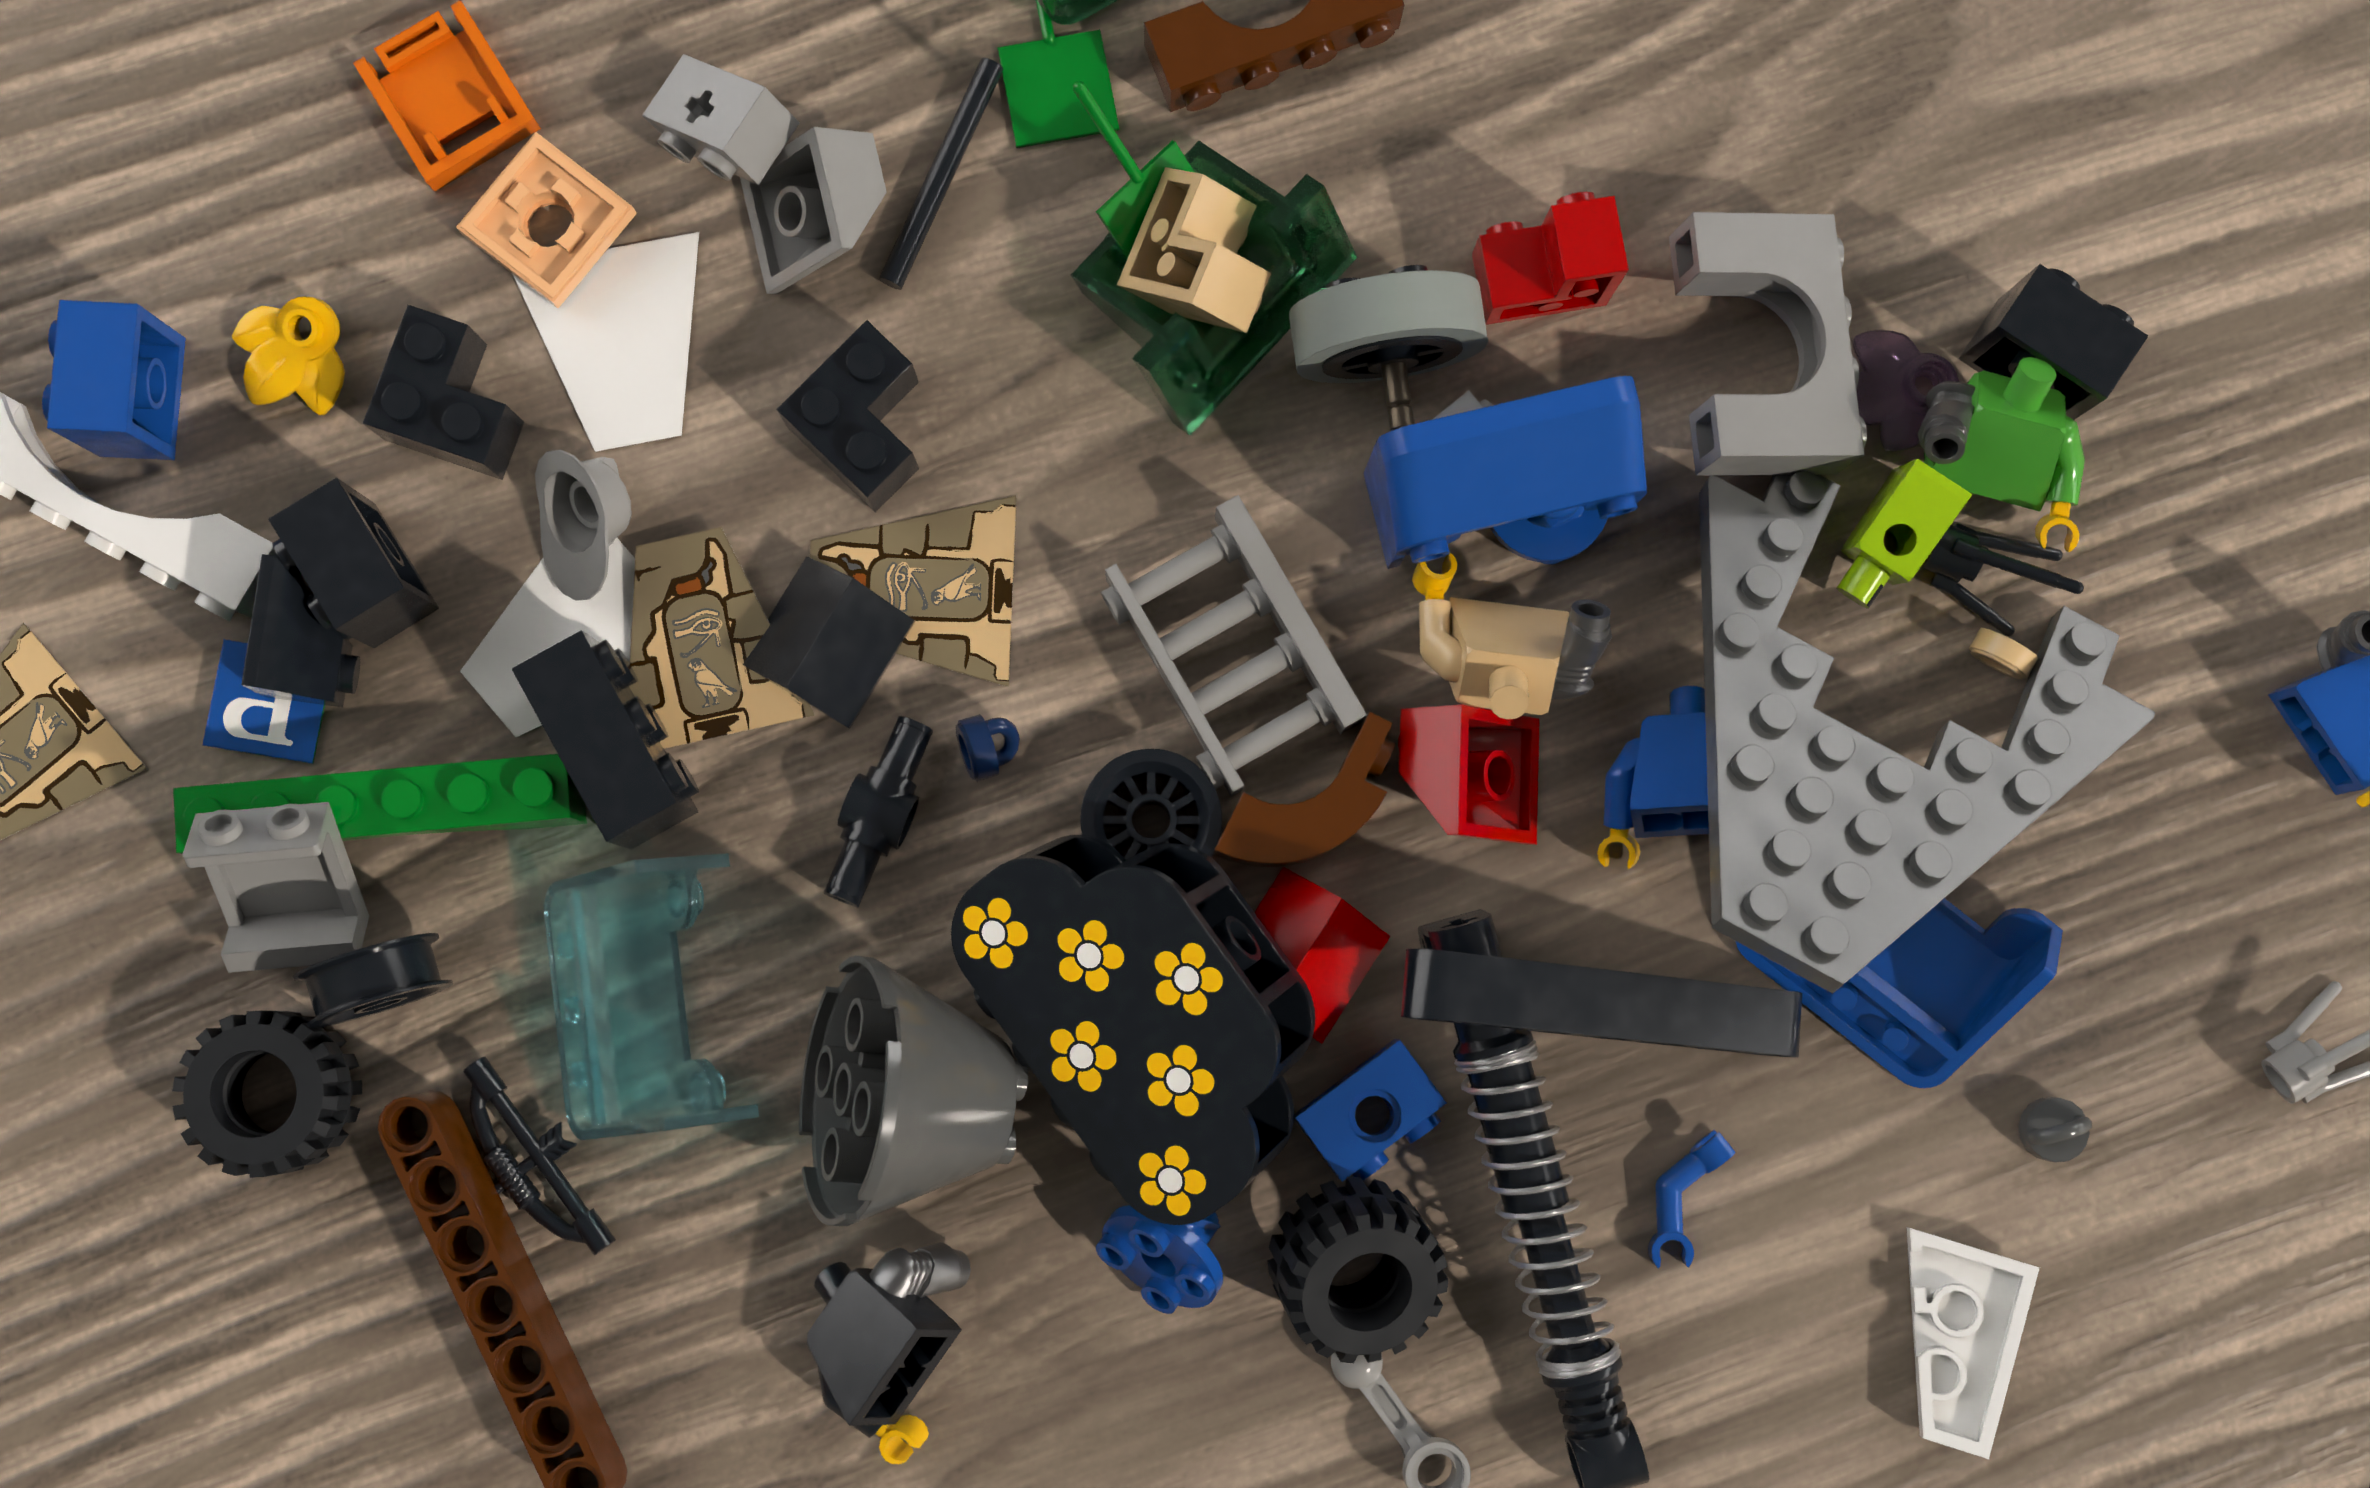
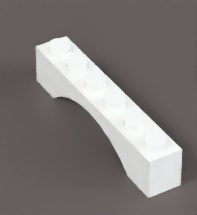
(200, 551)

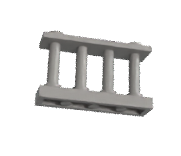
(1263, 594)

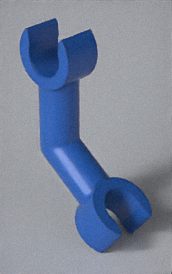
(1702, 1159)

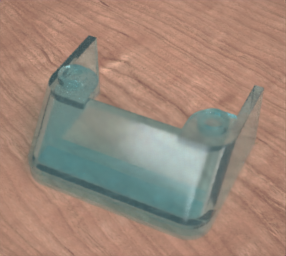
(624, 999)

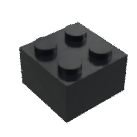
(2063, 326)
(351, 565)

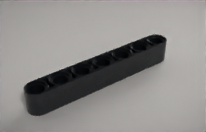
(1599, 1003)

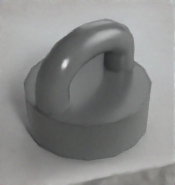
(2054, 1129)

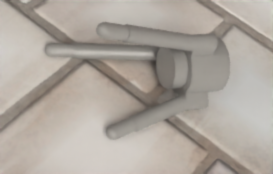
(2303, 1069)

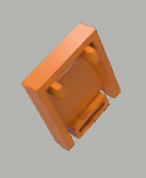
(441, 90)

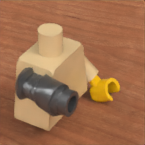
(1506, 652)

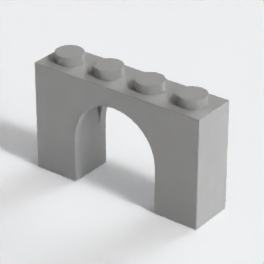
(1796, 272)

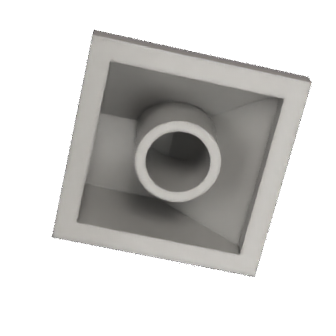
(813, 203)

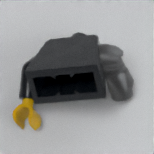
(885, 1340)

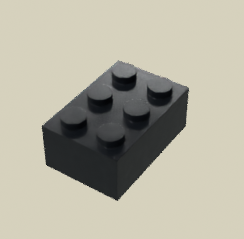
(608, 739)

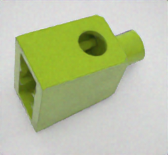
(1917, 511)

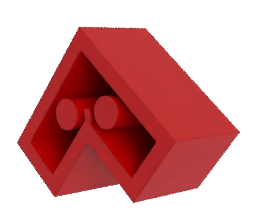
(1552, 267)

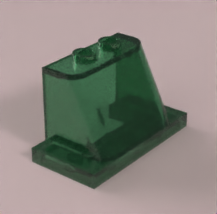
(1200, 363)

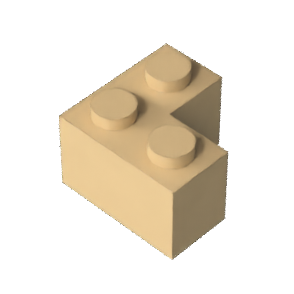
(1189, 253)

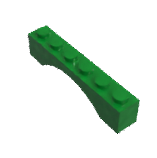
(409, 800)

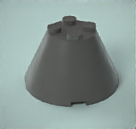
(899, 1095)

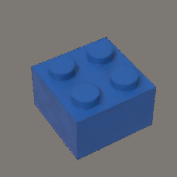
(114, 380)

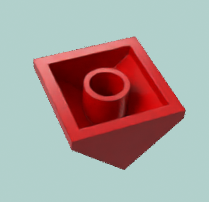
(1323, 940)

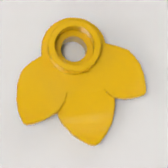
(287, 362)

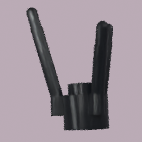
(1964, 552)

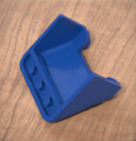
(1935, 989)

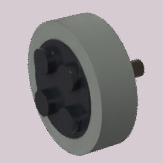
(1388, 330)

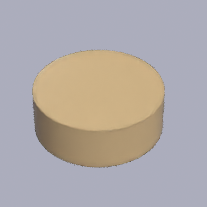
(2003, 653)

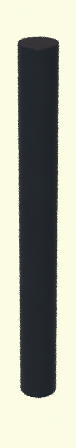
(941, 173)

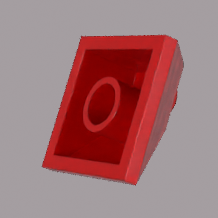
(1473, 770)

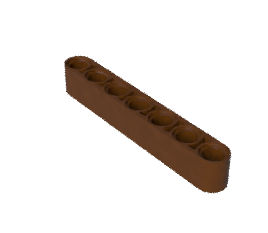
(474, 1283)

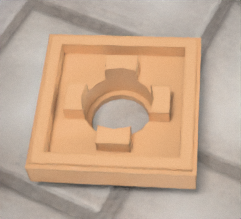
(532, 180)

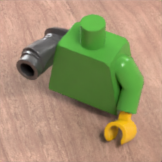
(2008, 442)

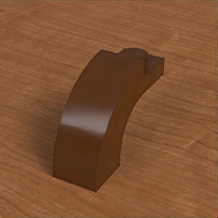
(1298, 832)

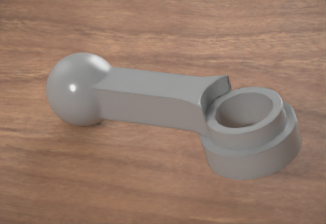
(1413, 1440)

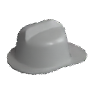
(580, 517)

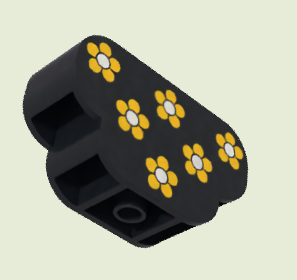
(1143, 1013)

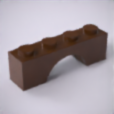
(1205, 56)

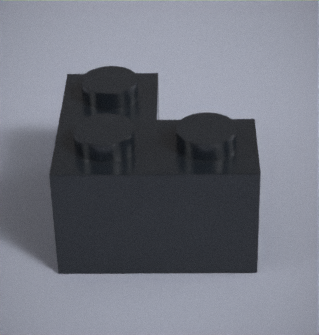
(427, 397)
(841, 414)

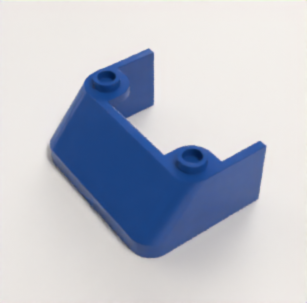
(1507, 466)

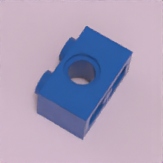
(1331, 1115)

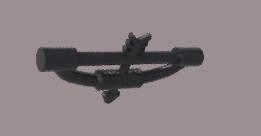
(512, 1175)

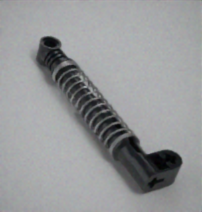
(1533, 1193)

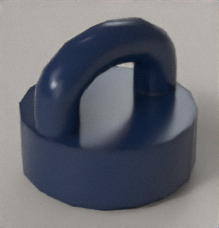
(978, 746)

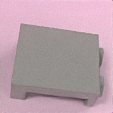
(279, 884)

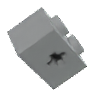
(720, 120)

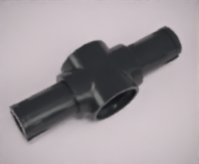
(878, 811)

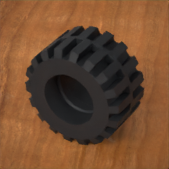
(215, 1093)
(1382, 1306)

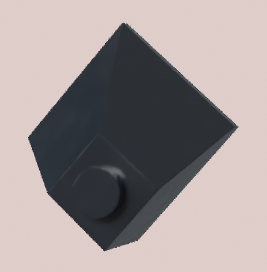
(289, 649)

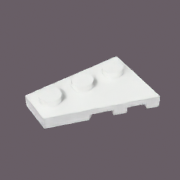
(1965, 1336)

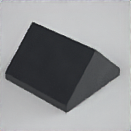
(829, 641)

